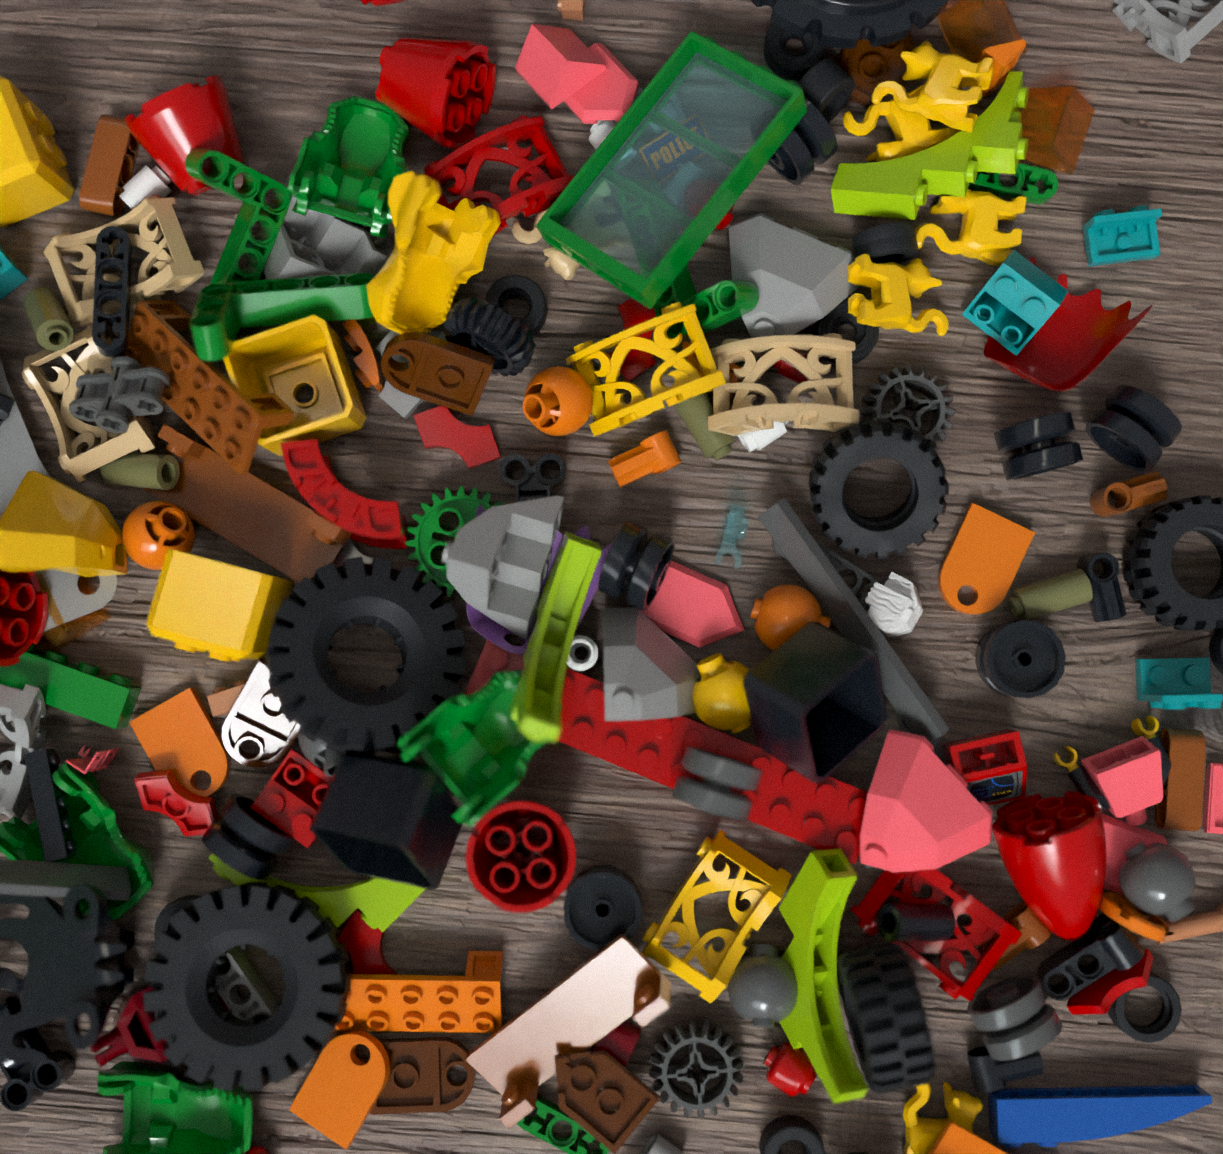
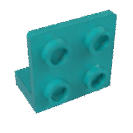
(1176, 683)

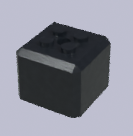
(815, 700)
(388, 820)

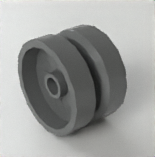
(715, 787)
(1014, 1017)

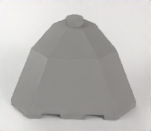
(324, 246)
(793, 272)
(503, 558)
(644, 669)

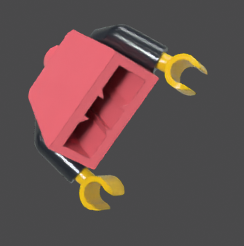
(1126, 775)

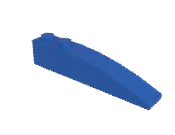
(1085, 1112)

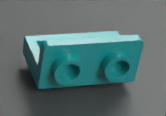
(1122, 236)

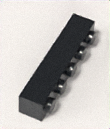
(50, 806)

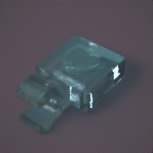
(734, 528)

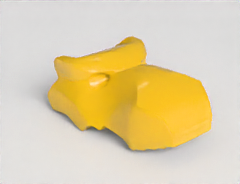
(431, 255)

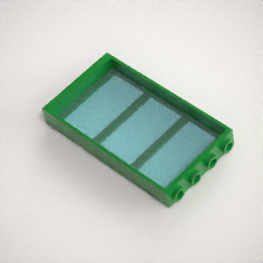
(672, 167)

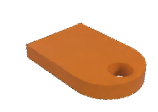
(984, 557)
(185, 740)
(342, 1087)

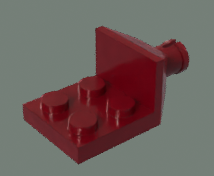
(132, 1033)

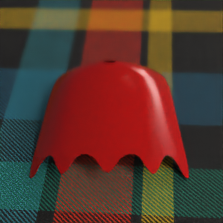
(1069, 342)

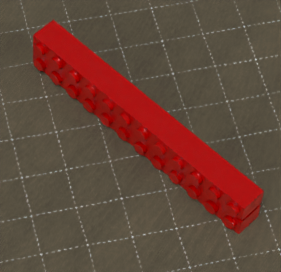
(814, 813)

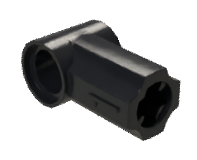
(1107, 596)
(992, 1074)

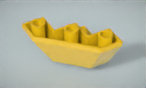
(59, 530)

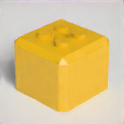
(30, 160)
(295, 357)
(215, 606)

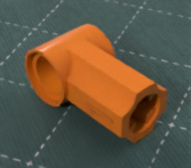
(652, 456)

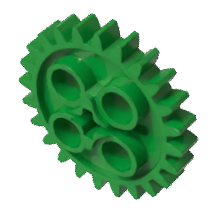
(429, 523)

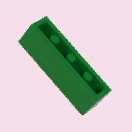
(74, 687)

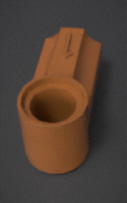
(1129, 494)
(1032, 931)

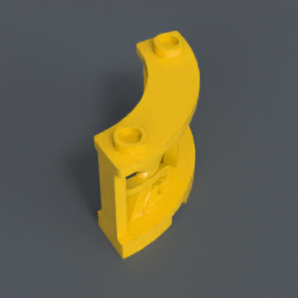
(609, 408)
(720, 963)

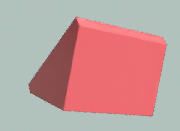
(556, 63)

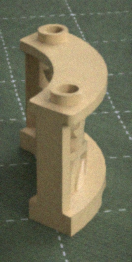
(174, 270)
(819, 414)
(112, 444)

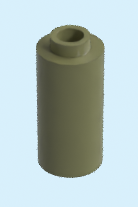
(48, 319)
(695, 416)
(142, 471)
(1050, 595)

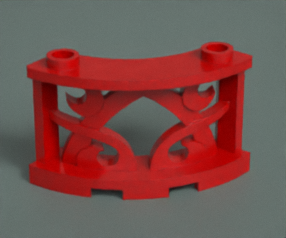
(488, 147)
(369, 521)
(982, 927)

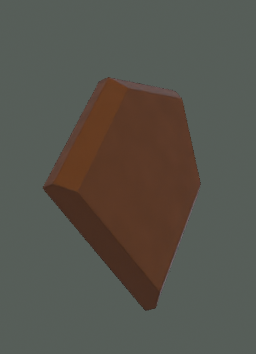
(873, 66)
(602, 1096)

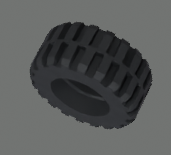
(893, 530)
(1152, 563)
(886, 1018)

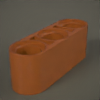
(108, 167)
(1184, 786)

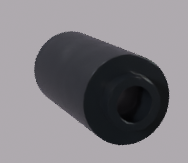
(915, 922)

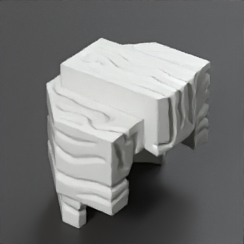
(894, 606)

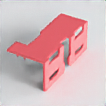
(90, 764)

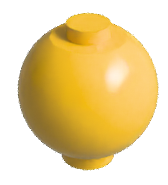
(720, 694)

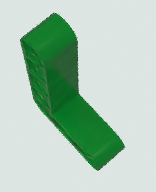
(252, 210)
(719, 299)
(269, 302)

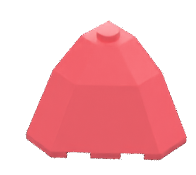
(919, 810)

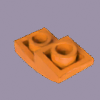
(367, 361)

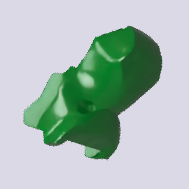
(351, 164)
(474, 746)
(96, 837)
(176, 1115)

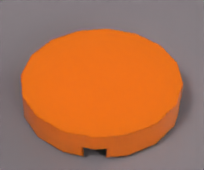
(1124, 913)

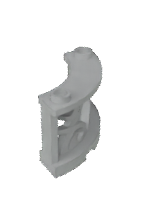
(1168, 32)
(25, 710)

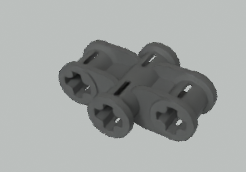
(114, 396)

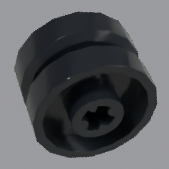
(806, 145)
(1133, 428)
(1037, 441)
(636, 565)
(1040, 659)
(246, 839)
(597, 886)

